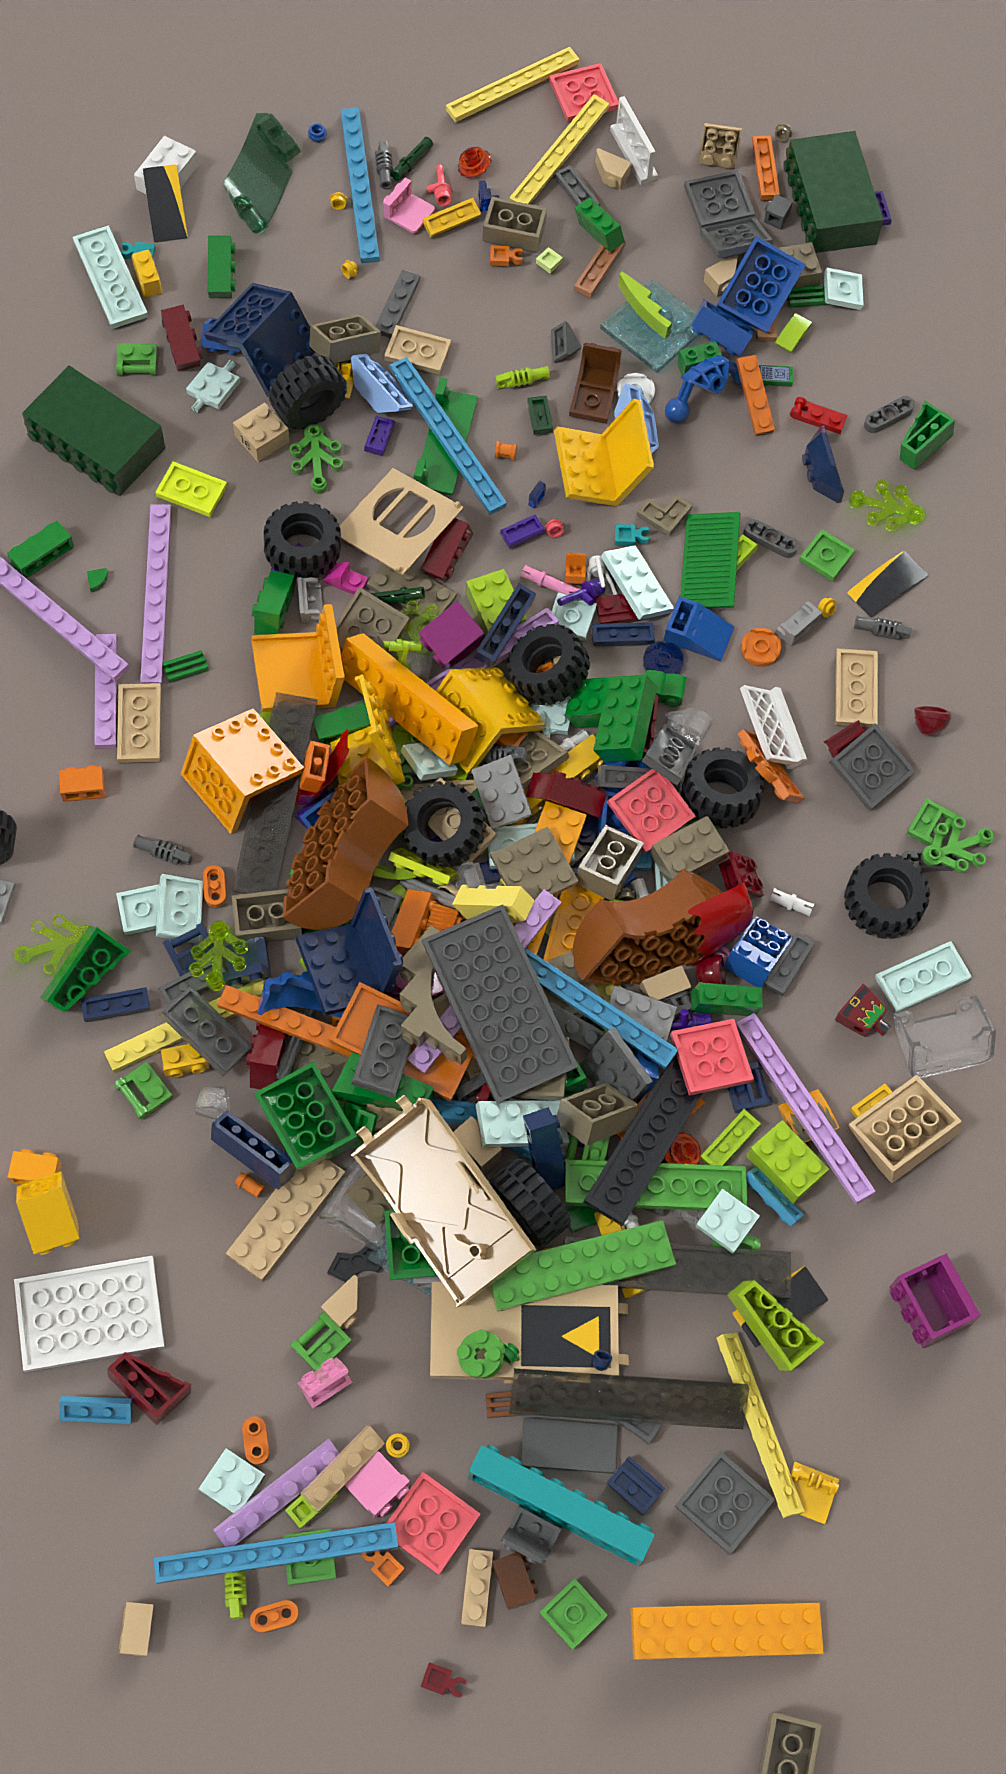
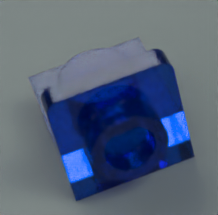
(484, 195)

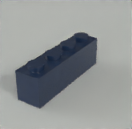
(505, 625)
(545, 1147)
(252, 1150)

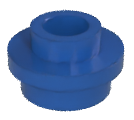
(317, 132)

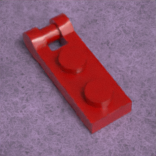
(818, 415)

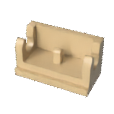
(665, 984)
(135, 1629)

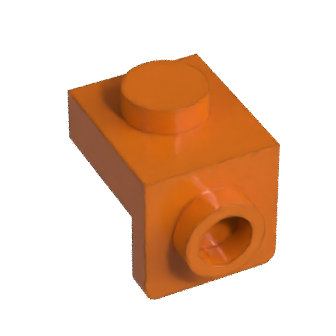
(575, 568)

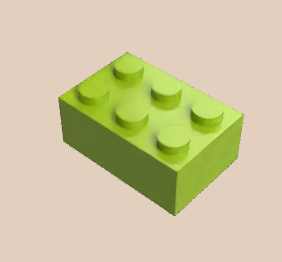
(488, 597)
(787, 1162)

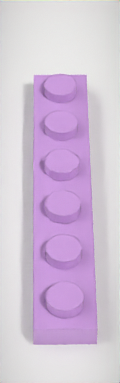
(105, 701)
(275, 1495)

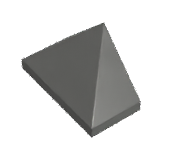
(563, 341)

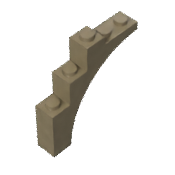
(416, 999)

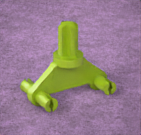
(402, 648)

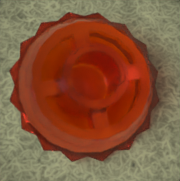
(474, 162)
(684, 1150)

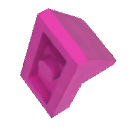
(345, 579)

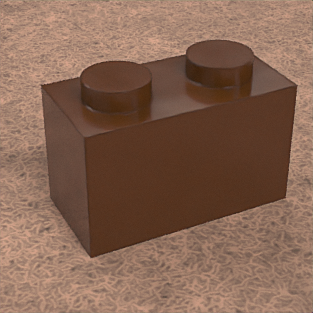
(514, 1580)

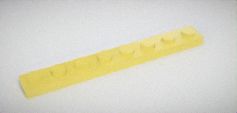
(512, 84)
(560, 150)
(162, 1036)
(761, 1427)

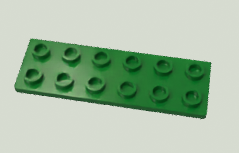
(435, 466)

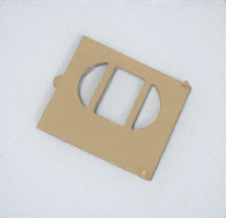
(383, 545)

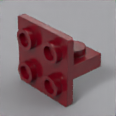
(741, 869)

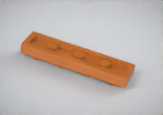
(765, 167)
(755, 395)

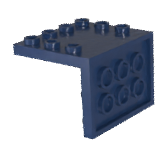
(266, 329)
(351, 955)

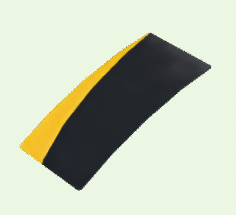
(165, 203)
(886, 583)
(805, 1297)

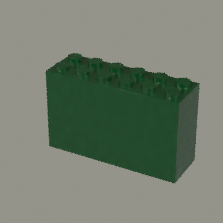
(833, 191)
(94, 430)

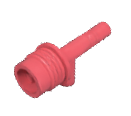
(441, 189)

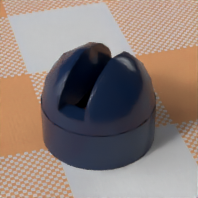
(601, 1360)

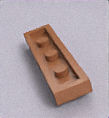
(597, 270)

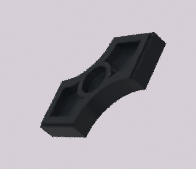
(347, 1265)

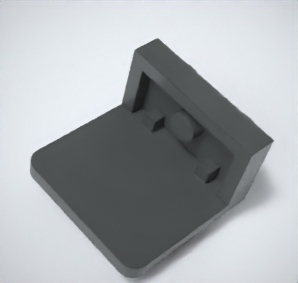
(531, 1535)

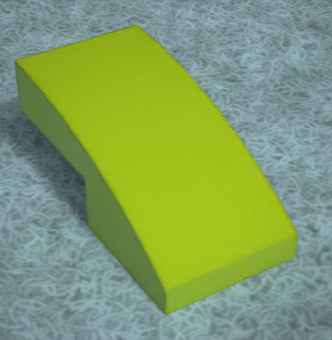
(793, 333)
(396, 873)
(302, 1511)

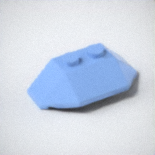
(378, 386)
(632, 392)

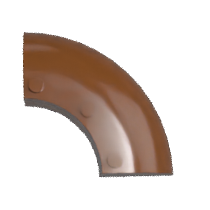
(344, 848)
(642, 935)

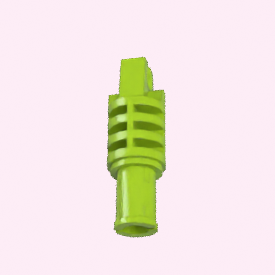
(522, 377)
(235, 1593)

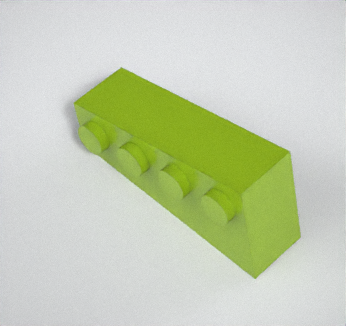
(776, 1329)

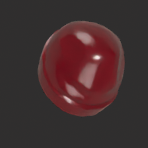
(931, 719)
(711, 970)

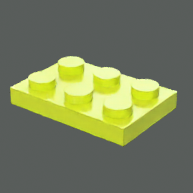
(191, 489)
(406, 859)

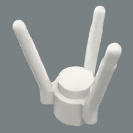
(597, 569)

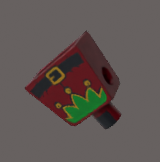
(863, 1013)

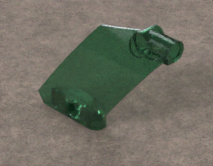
(261, 172)

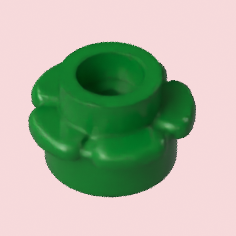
(511, 1353)

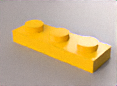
(451, 217)

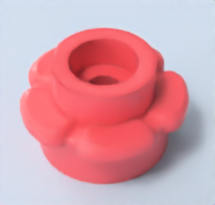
(554, 528)

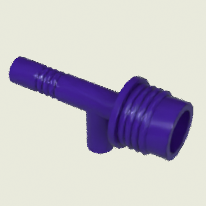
(588, 592)
(695, 1018)

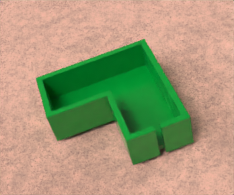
(619, 709)

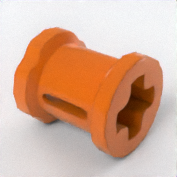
(505, 450)

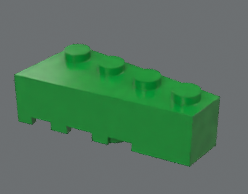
(83, 968)
(408, 1086)

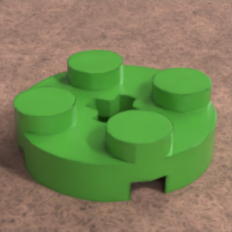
(469, 1350)

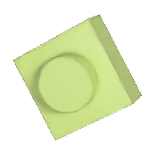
(549, 260)

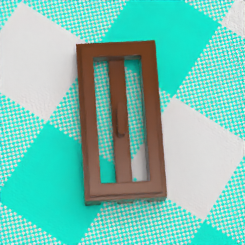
(500, 1395)

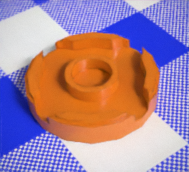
(760, 647)

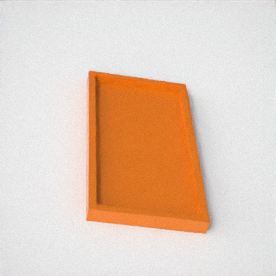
(354, 1027)

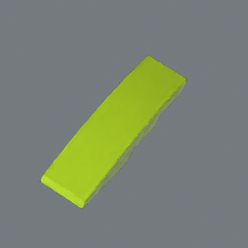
(641, 302)

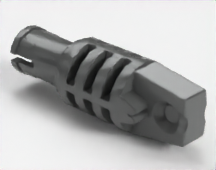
(384, 165)
(883, 627)
(497, 752)
(163, 850)

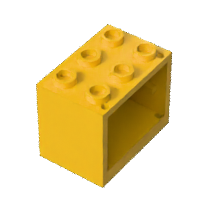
(47, 1213)

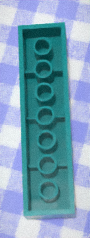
(561, 1505)

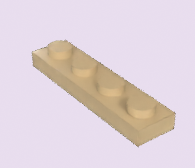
(342, 1468)

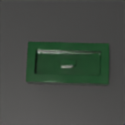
(540, 415)

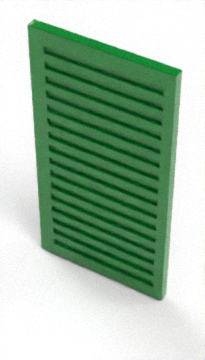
(711, 559)

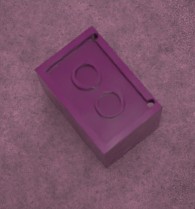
(451, 636)
(934, 1301)

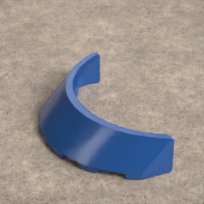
(289, 991)

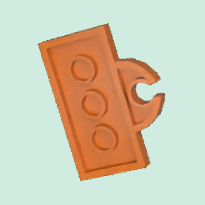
(771, 771)

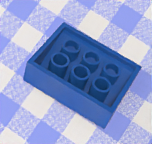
(761, 285)

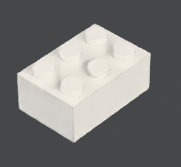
(168, 153)

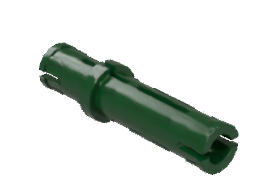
(406, 163)
(394, 595)

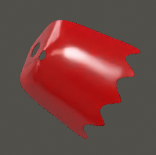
(334, 764)
(722, 918)

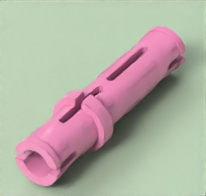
(545, 580)

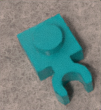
(139, 246)
(627, 535)

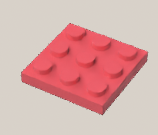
(577, 86)
(650, 809)
(711, 1057)
(432, 1523)

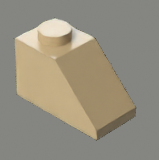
(612, 169)
(720, 274)
(343, 1304)

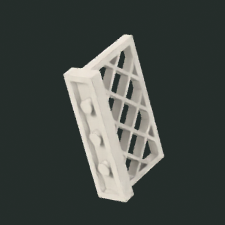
(634, 143)
(782, 727)

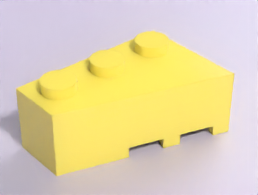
(478, 900)

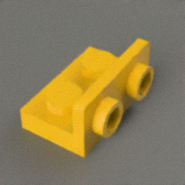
(182, 1060)

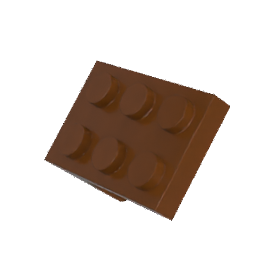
(596, 382)

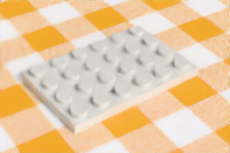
(88, 1313)

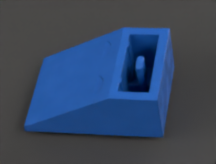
(698, 629)
(757, 952)

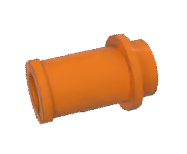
(249, 1184)

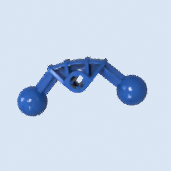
(710, 375)

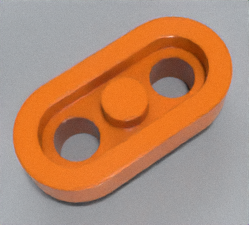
(215, 887)
(255, 1440)
(274, 1616)

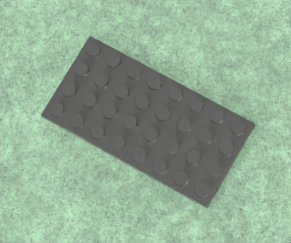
(499, 1004)

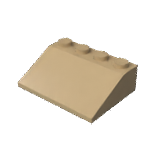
(905, 1128)

